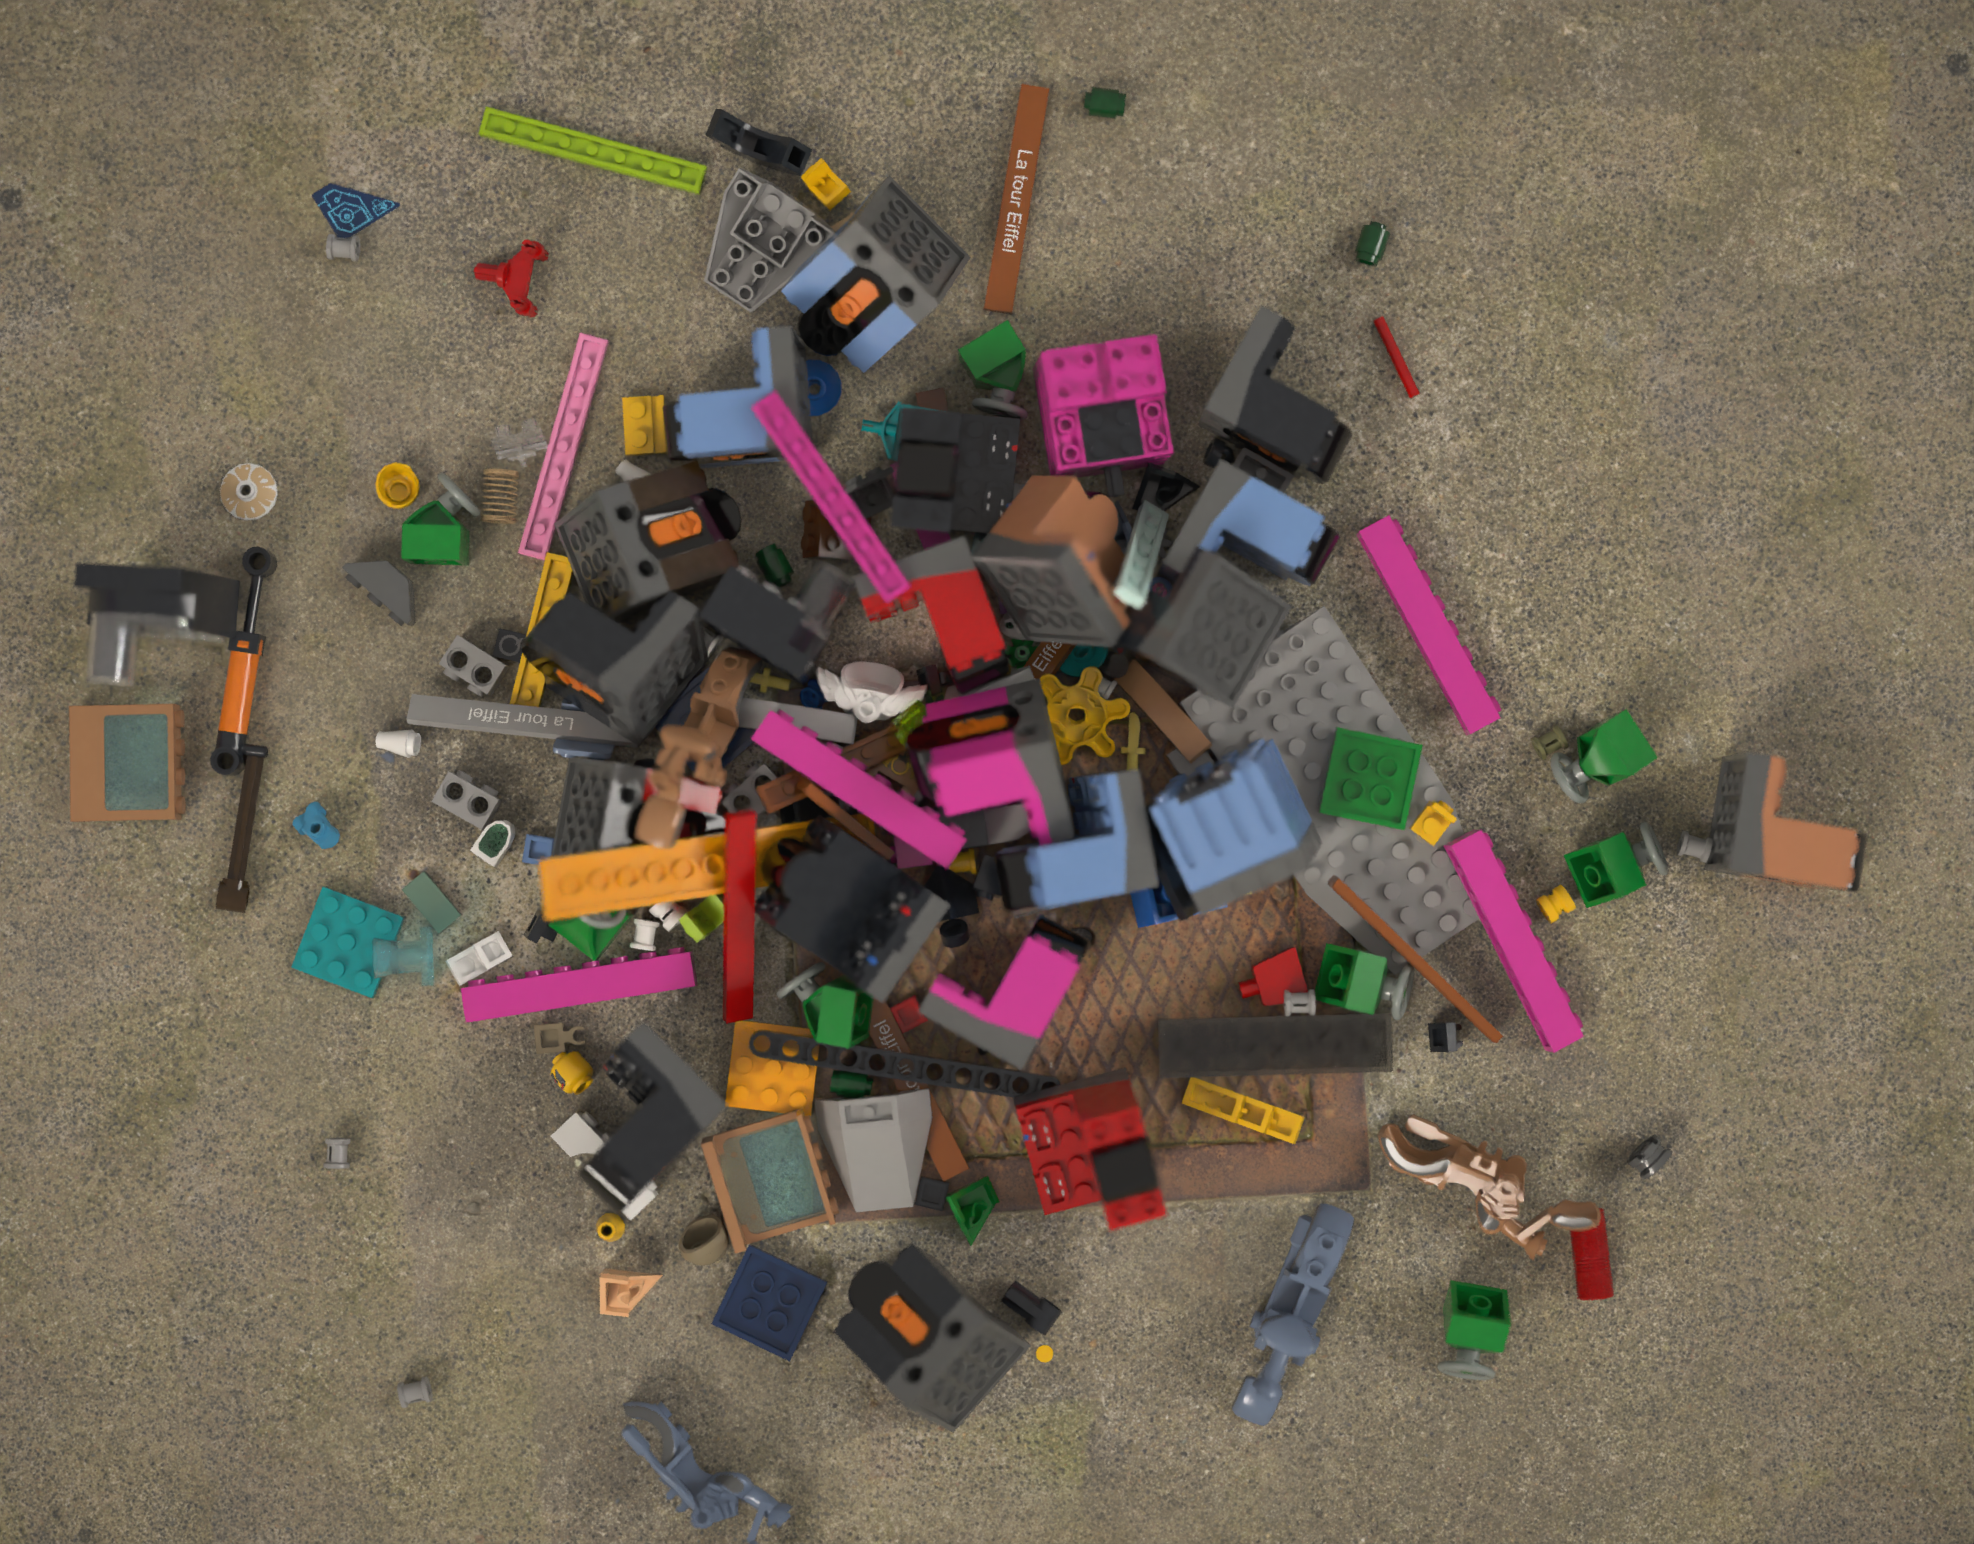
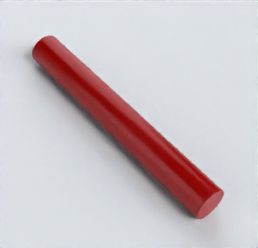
(1396, 357)

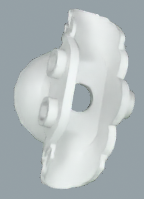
(869, 690)

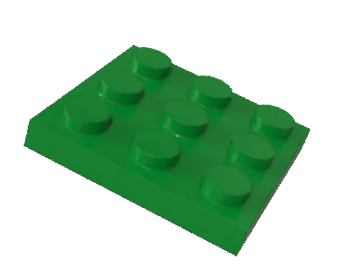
(1370, 778)

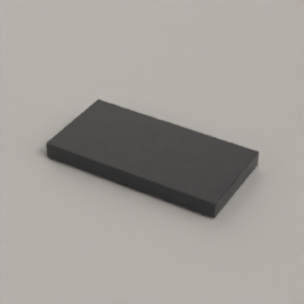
(1169, 872)

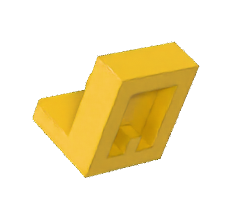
(1433, 821)

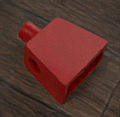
(1273, 977)

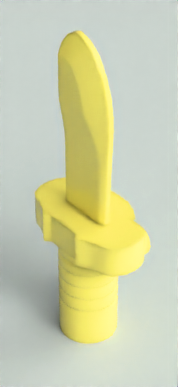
(767, 680)
(1133, 743)

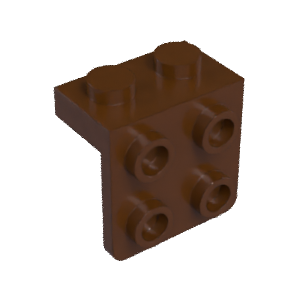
(820, 536)

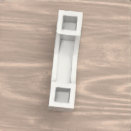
(581, 1136)

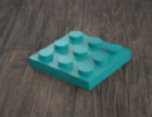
(340, 941)

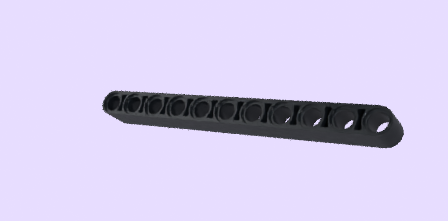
(890, 1068)

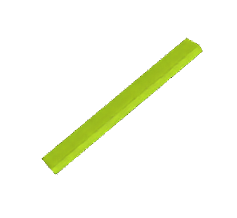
(592, 150)

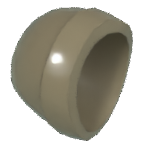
(704, 1241)

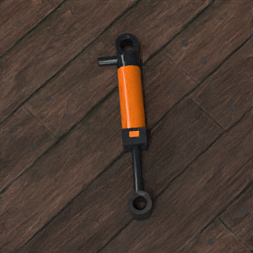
(242, 675)

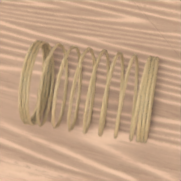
(500, 473)

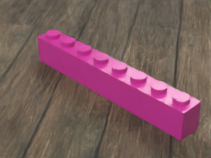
(1428, 625)
(859, 789)
(1514, 940)
(579, 986)

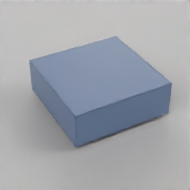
(537, 848)

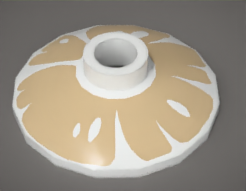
(262, 493)

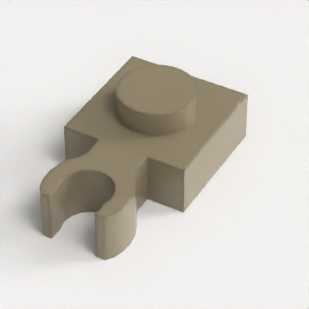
(553, 1037)

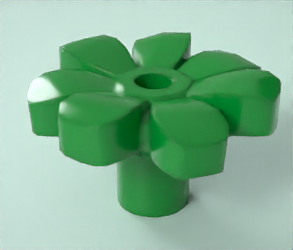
(1014, 652)

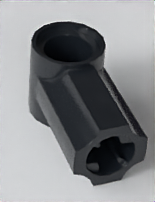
(1037, 1311)

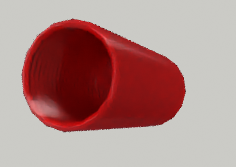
(1589, 1258)

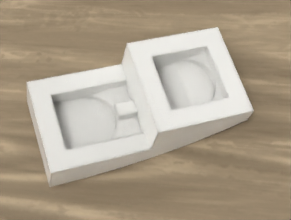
(479, 958)

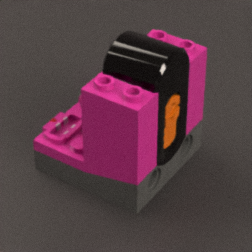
(991, 753)
(1023, 999)

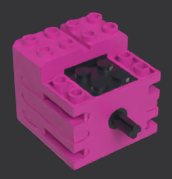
(1103, 409)

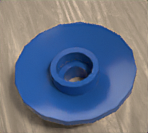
(830, 387)

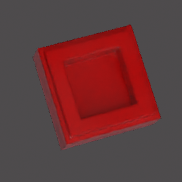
(907, 1014)

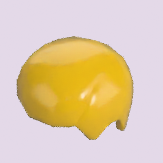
(397, 485)

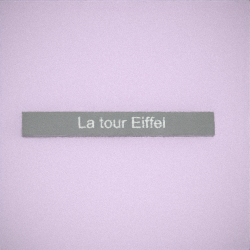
(511, 720)

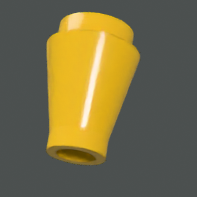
(616, 1223)

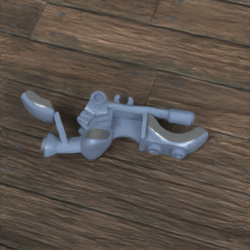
(1294, 1307)
(707, 1495)

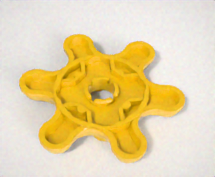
(1097, 710)

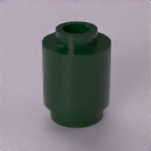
(1105, 102)
(1372, 243)
(774, 565)
(850, 1084)

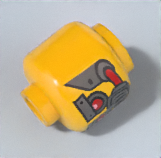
(572, 1072)

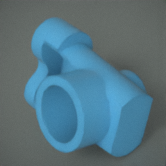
(316, 826)

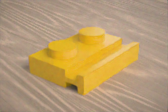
(643, 425)

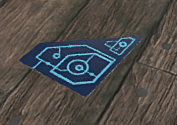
(351, 210)

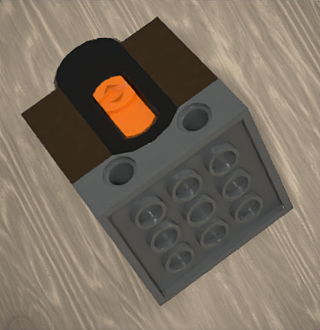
(650, 539)

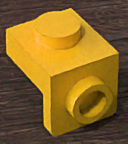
(825, 184)

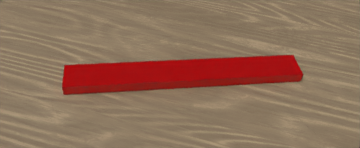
(739, 915)

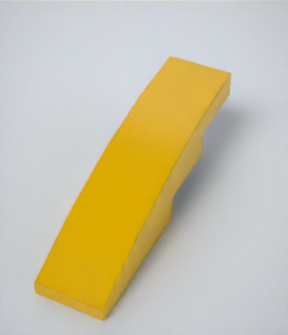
(1243, 1110)

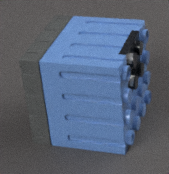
(1236, 825)

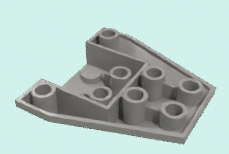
(760, 240)
(877, 1145)

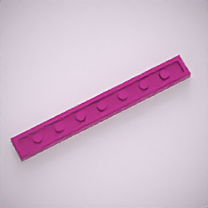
(830, 496)

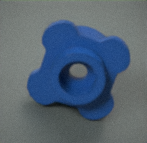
(812, 695)

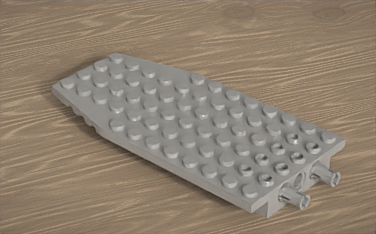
(1298, 698)

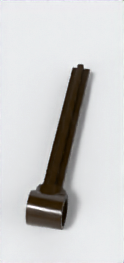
(233, 890)

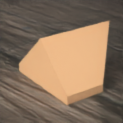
(623, 1290)

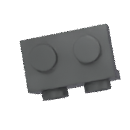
(872, 493)

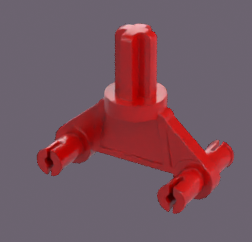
(515, 275)

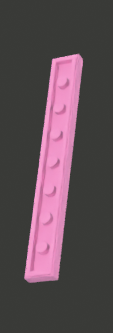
(563, 446)

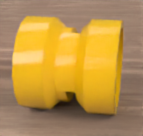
(1554, 904)

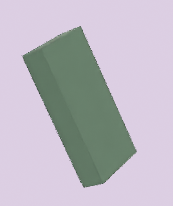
(432, 902)

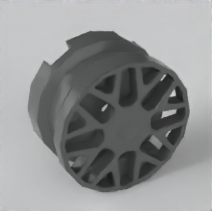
(1649, 1157)

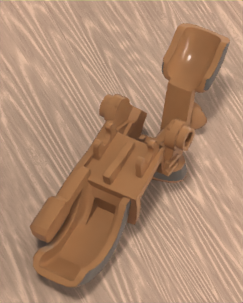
(701, 739)
(1492, 1179)

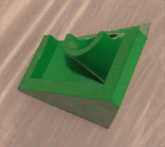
(973, 1206)

